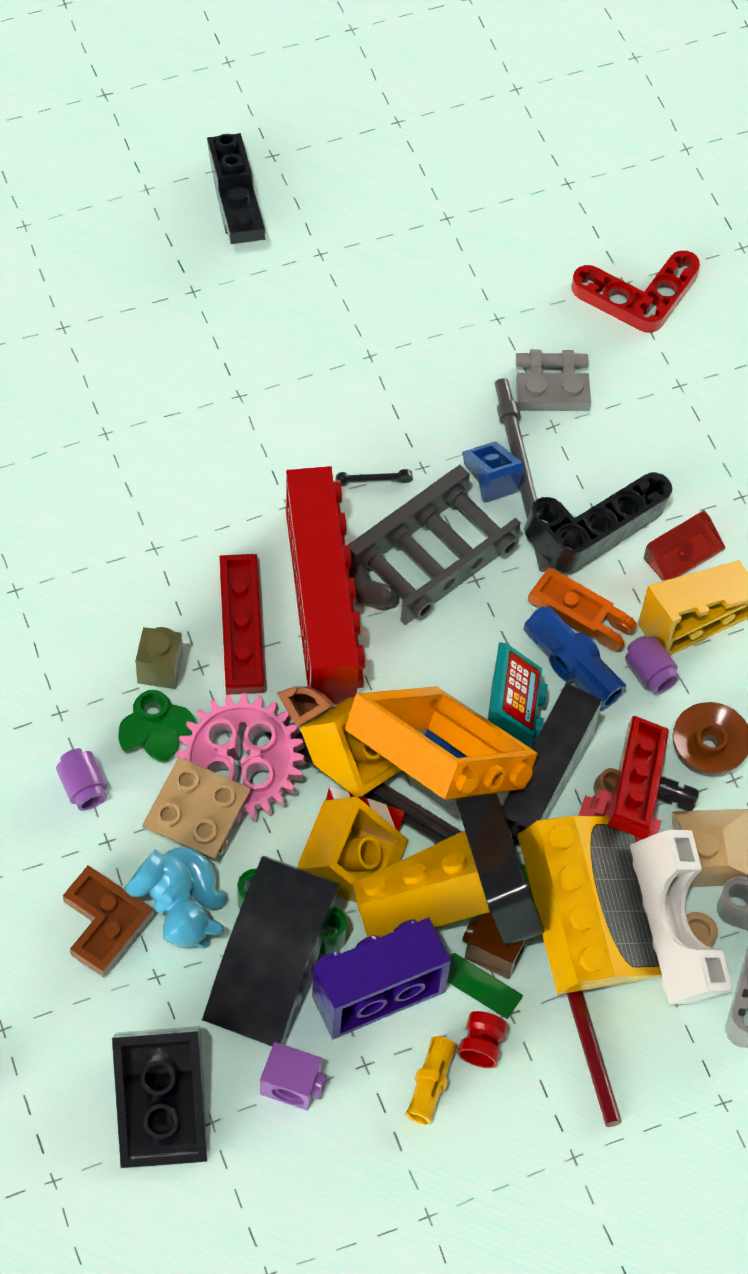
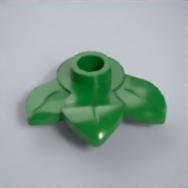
(157, 731)

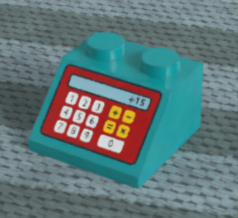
(516, 695)

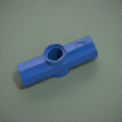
(574, 656)

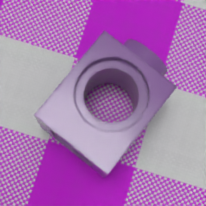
(292, 1076)

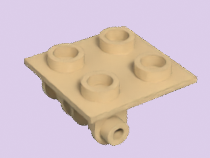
(196, 808)

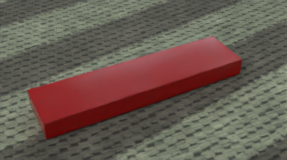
(241, 624)
(638, 777)

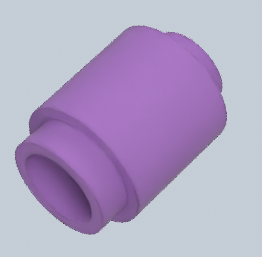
(652, 664)
(82, 779)

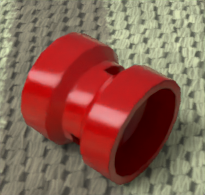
(483, 1039)

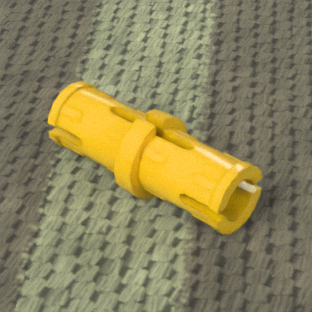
(431, 1080)

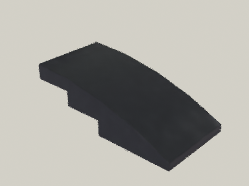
(271, 951)

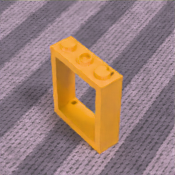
(390, 725)

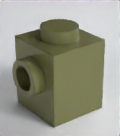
(159, 657)

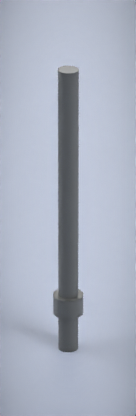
(509, 415)

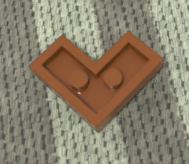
(114, 919)

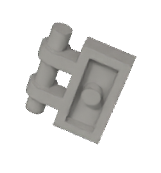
(552, 390)

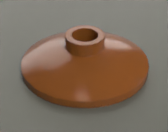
(711, 723)

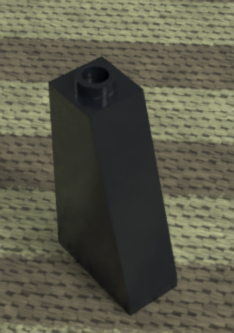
(559, 752)

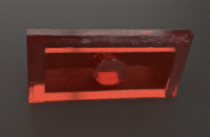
(684, 547)

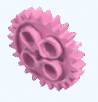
(276, 756)

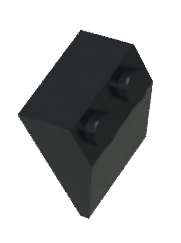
(160, 1096)

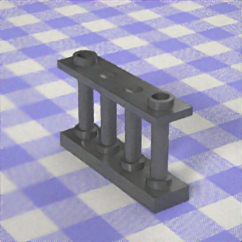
(424, 511)

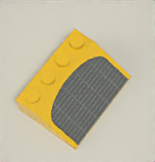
(588, 903)

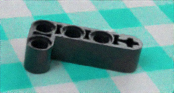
(606, 517)
(499, 868)

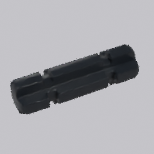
(670, 791)

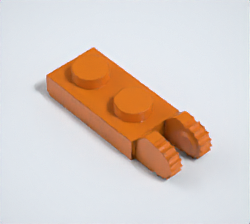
(582, 608)

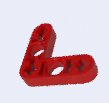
(639, 301)

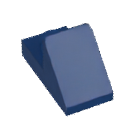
(496, 469)

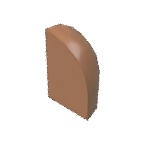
(304, 703)

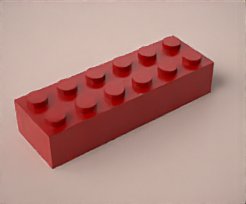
(323, 583)

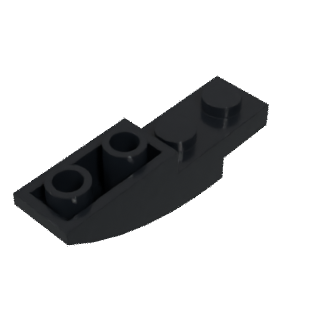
(235, 189)

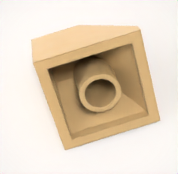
(720, 843)

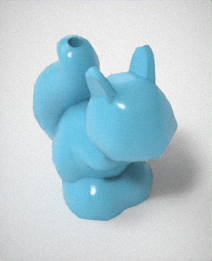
(169, 881)

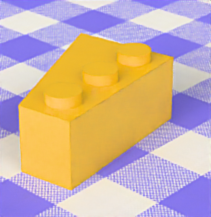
(695, 606)
(431, 884)

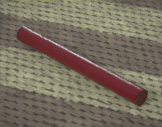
(594, 1059)

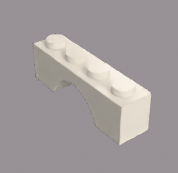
(665, 870)

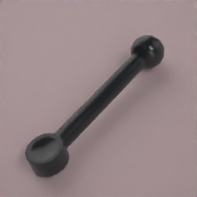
(402, 476)

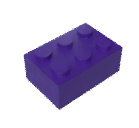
(380, 977)

